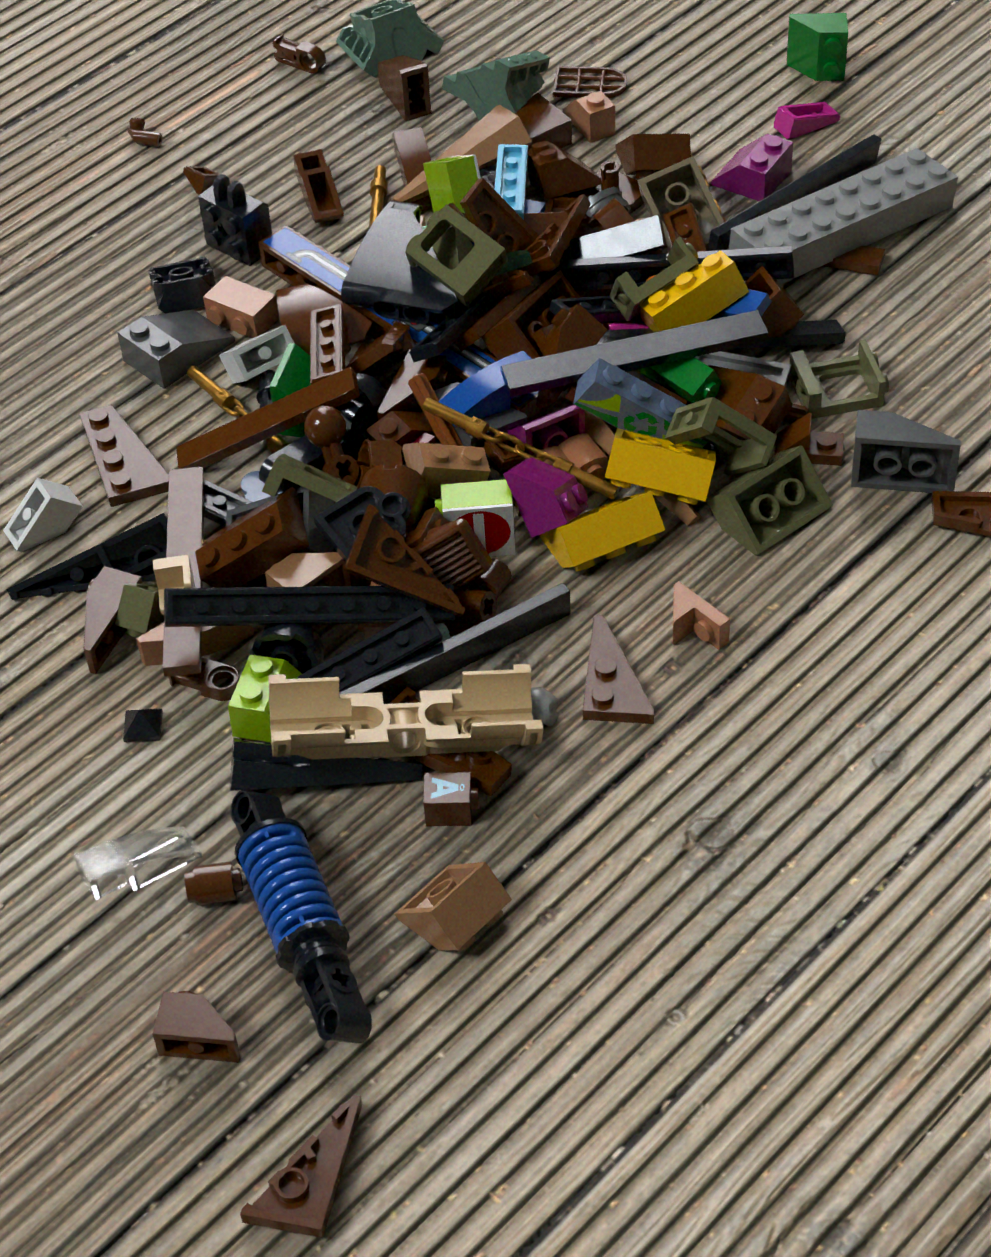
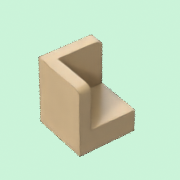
(172, 573)

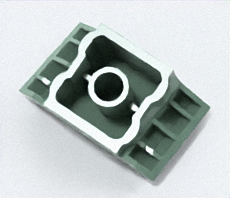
(386, 33)
(501, 82)

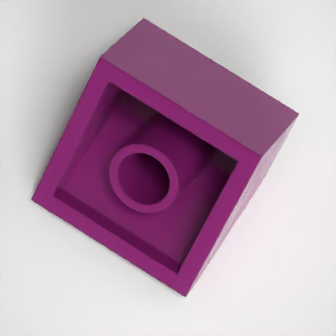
(757, 168)
(551, 428)
(545, 495)

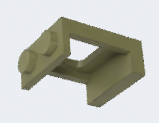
(473, 271)
(629, 296)
(810, 392)
(700, 420)
(306, 476)

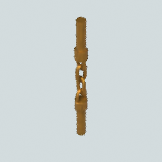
(227, 401)
(479, 428)

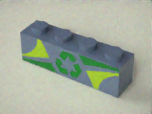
(627, 401)

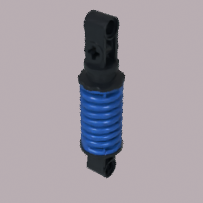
(299, 915)

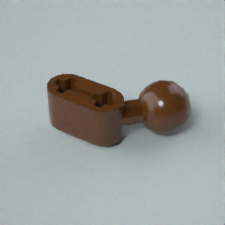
(326, 429)

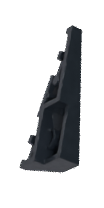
(128, 552)
(257, 769)

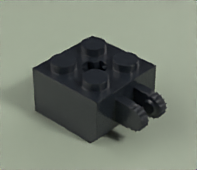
(234, 220)

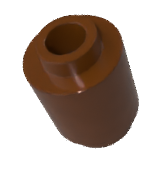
(213, 883)

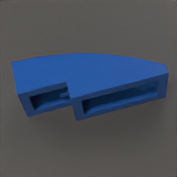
(483, 391)

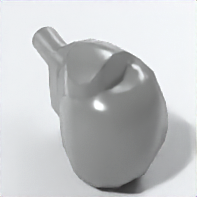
(544, 706)

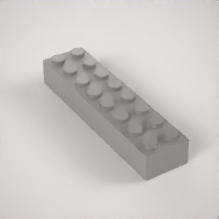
(852, 211)

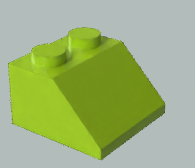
(250, 700)

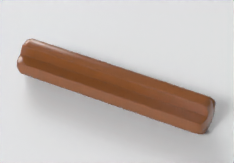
(442, 429)

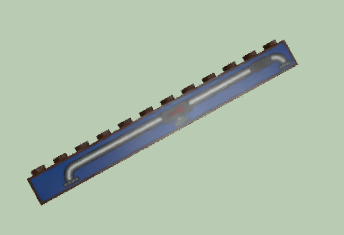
(302, 261)

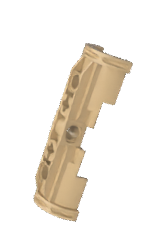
(315, 719)

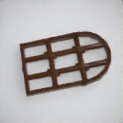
(620, 76)

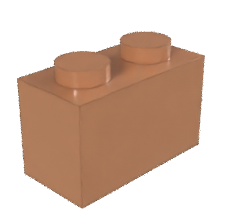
(241, 307)

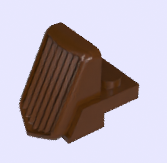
(449, 548)

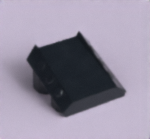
(182, 284)

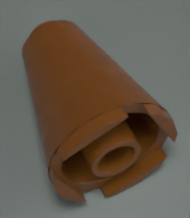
(402, 481)

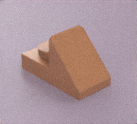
(697, 615)

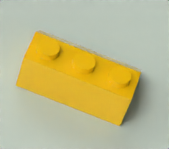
(695, 294)
(660, 466)
(605, 531)

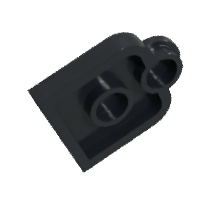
(342, 520)

